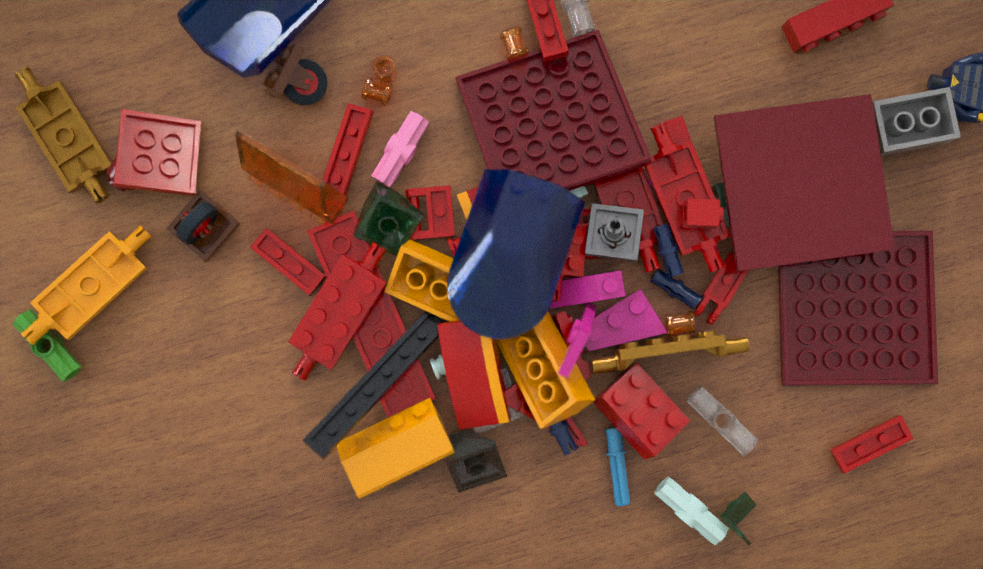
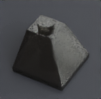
(474, 461)

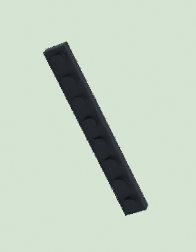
(373, 385)

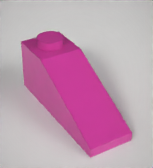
(591, 289)

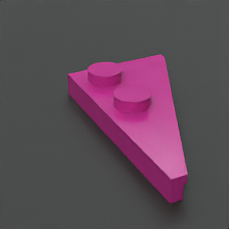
(578, 336)

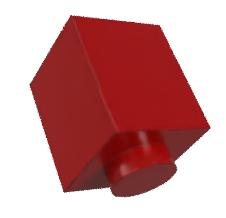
(702, 213)

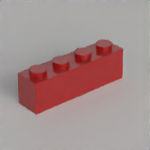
(831, 19)

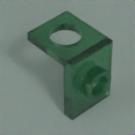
(736, 512)

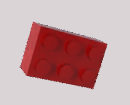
(641, 411)

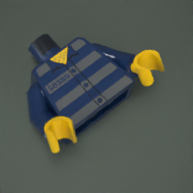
(966, 86)

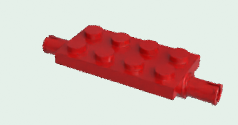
(676, 177)
(633, 191)
(338, 311)

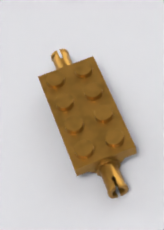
(64, 135)
(706, 340)

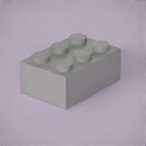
(915, 121)

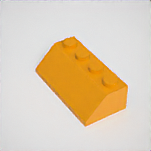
(421, 279)
(535, 366)
(394, 448)

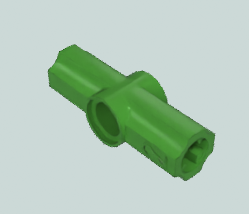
(58, 356)

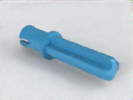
(617, 467)

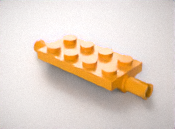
(88, 286)

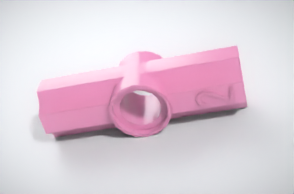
(400, 149)

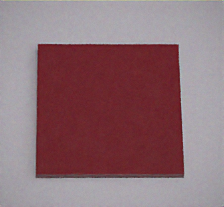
(555, 116)
(803, 182)
(861, 317)

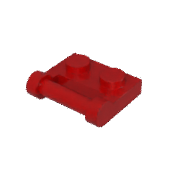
(438, 212)

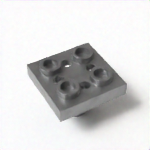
(615, 223)

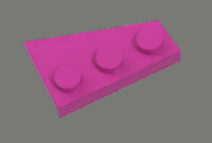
(625, 322)

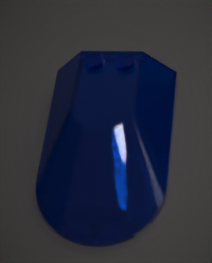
(246, 32)
(511, 253)

